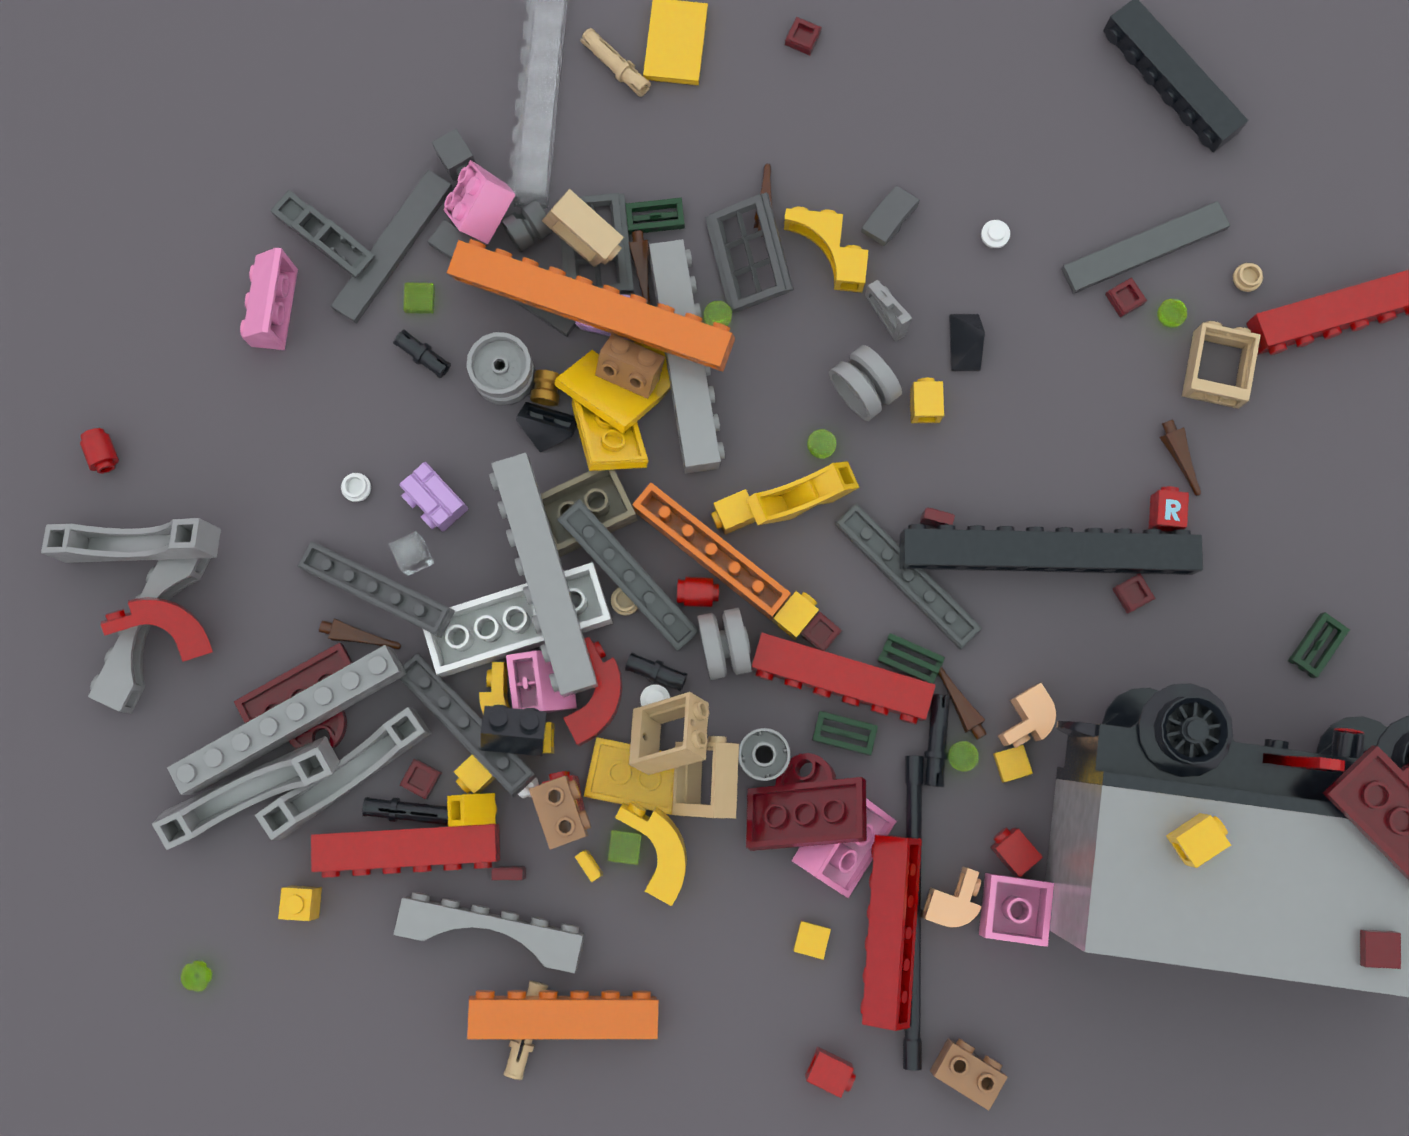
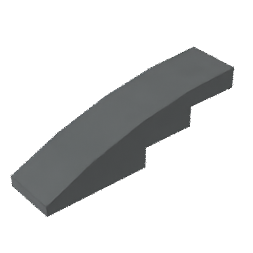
(322, 234)

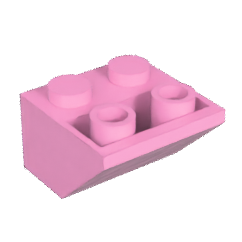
(478, 202)
(532, 686)

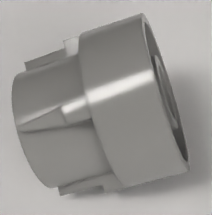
(779, 748)

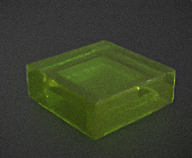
(419, 297)
(624, 847)

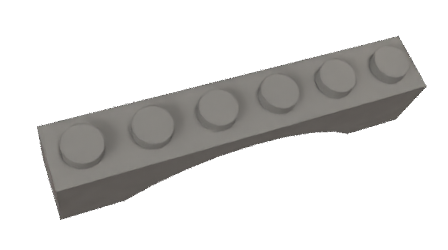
(174, 540)
(122, 675)
(364, 761)
(216, 804)
(553, 946)

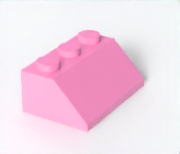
(269, 300)
(845, 863)

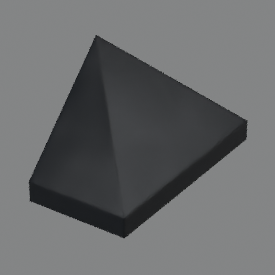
(966, 342)
(545, 426)

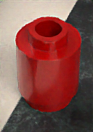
(98, 450)
(697, 592)

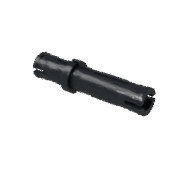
(937, 741)
(374, 808)

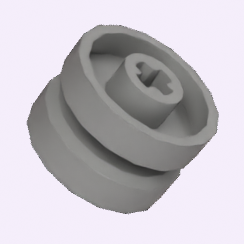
(497, 352)
(865, 382)
(726, 643)

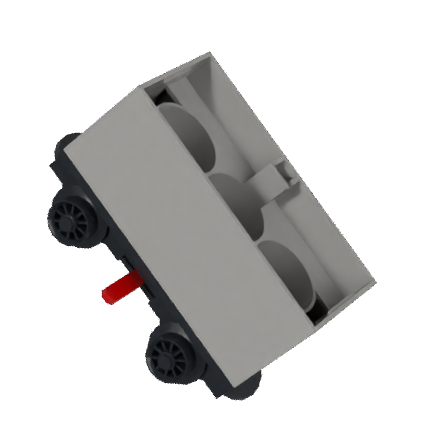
(1267, 906)

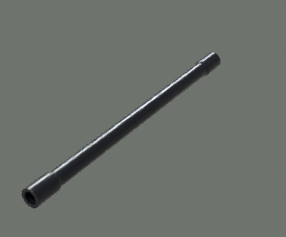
(912, 1042)

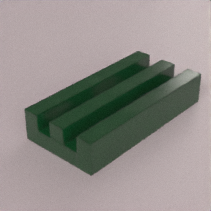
(657, 216)
(915, 648)
(1303, 664)
(847, 721)

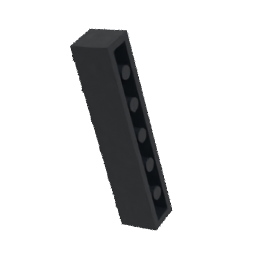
(1174, 75)

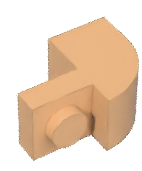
(1037, 713)
(954, 909)

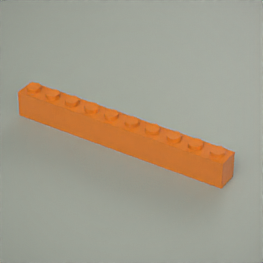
(592, 305)

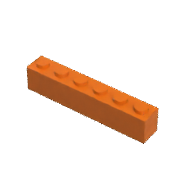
(711, 551)
(562, 1016)

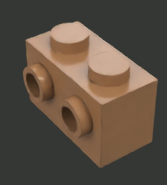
(629, 365)
(560, 812)
(968, 1073)

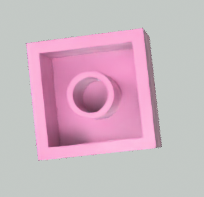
(1016, 909)

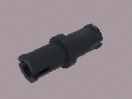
(422, 353)
(656, 671)

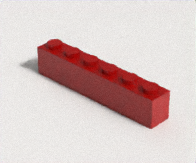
(1331, 313)
(842, 677)
(405, 848)
(891, 932)

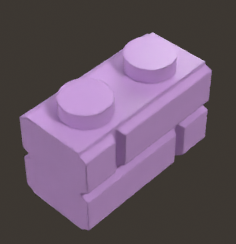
(433, 496)

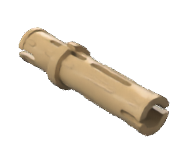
(623, 69)
(515, 1067)

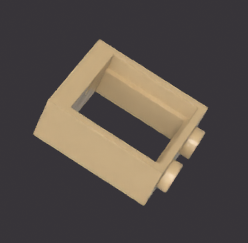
(583, 229)
(1216, 392)
(647, 723)
(723, 787)

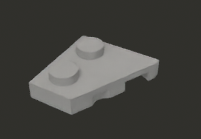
(888, 309)

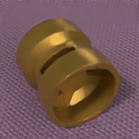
(545, 391)

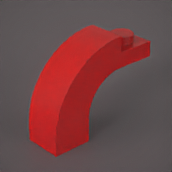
(170, 616)
(601, 709)

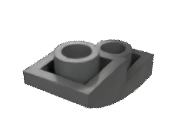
(889, 215)

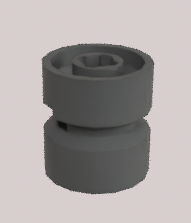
(526, 226)

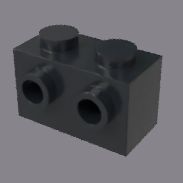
(513, 730)

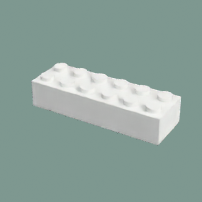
(503, 624)

